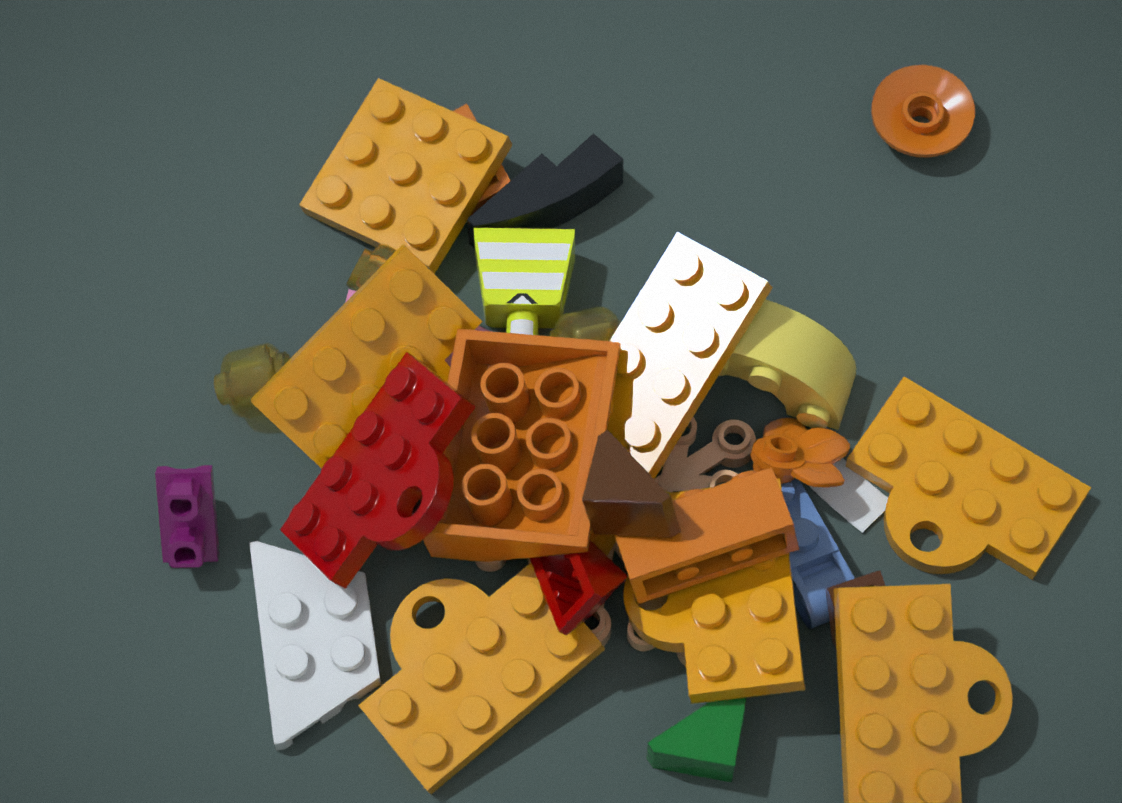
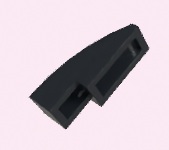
(552, 194)

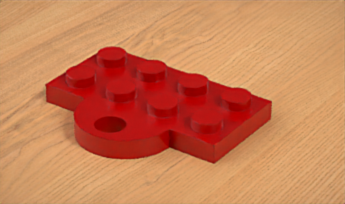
(381, 474)

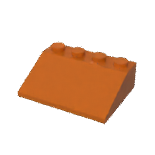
(525, 445)

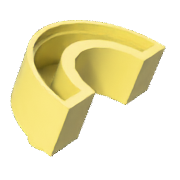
(796, 363)

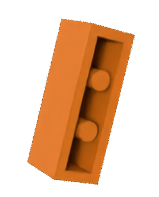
(719, 534)

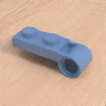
(817, 561)

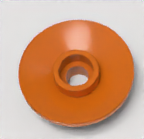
(925, 93)

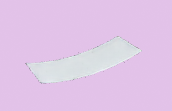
(855, 500)

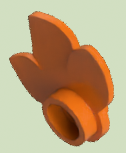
(800, 453)

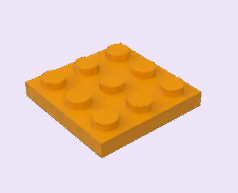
(406, 174)

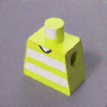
(524, 276)

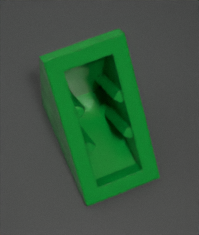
(702, 742)

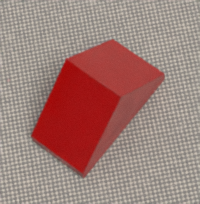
(576, 584)

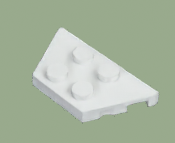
(312, 640)

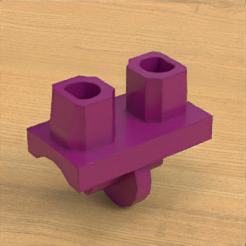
(187, 515)

